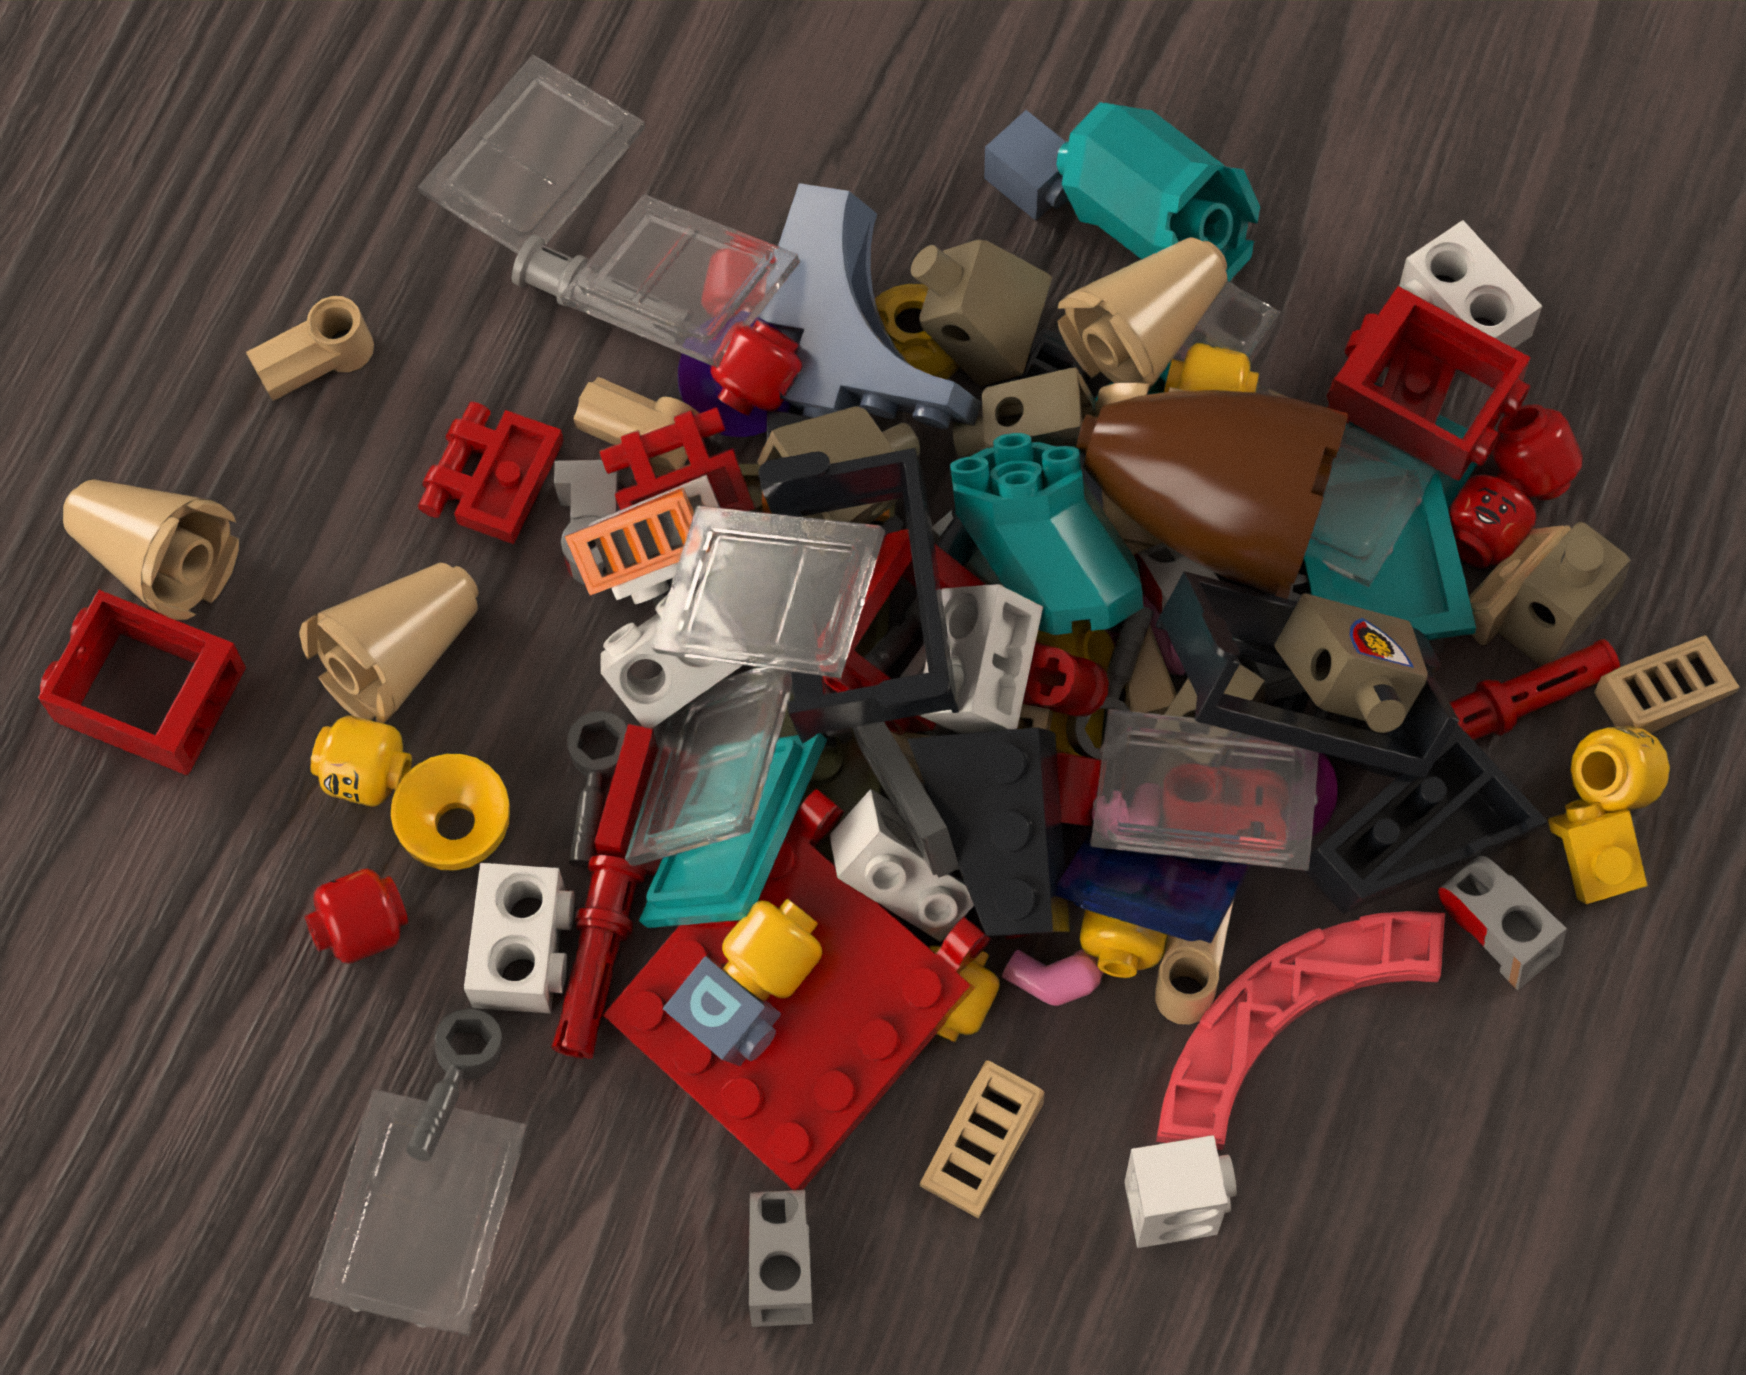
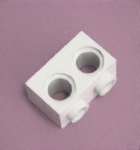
(1481, 287)
(991, 656)
(673, 688)
(884, 864)
(502, 938)
(1178, 1190)

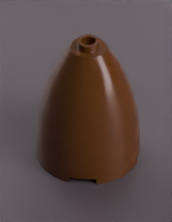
(1219, 476)

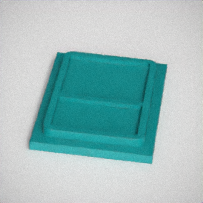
(1417, 580)
(729, 875)

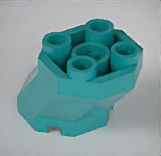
(1155, 185)
(1046, 533)

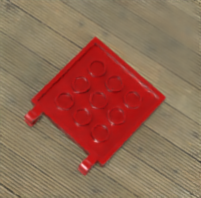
(839, 1034)

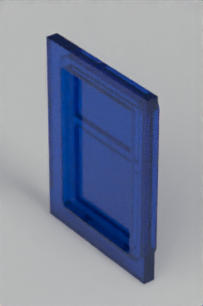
(1153, 890)

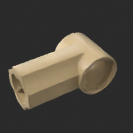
(310, 352)
(614, 411)
(1194, 960)

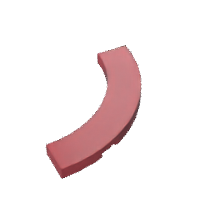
(1279, 991)

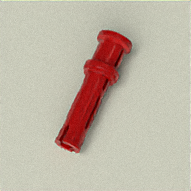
(1493, 699)
(602, 927)

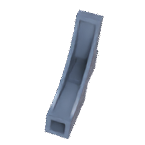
(836, 322)

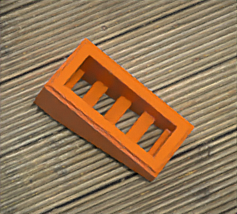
(682, 514)

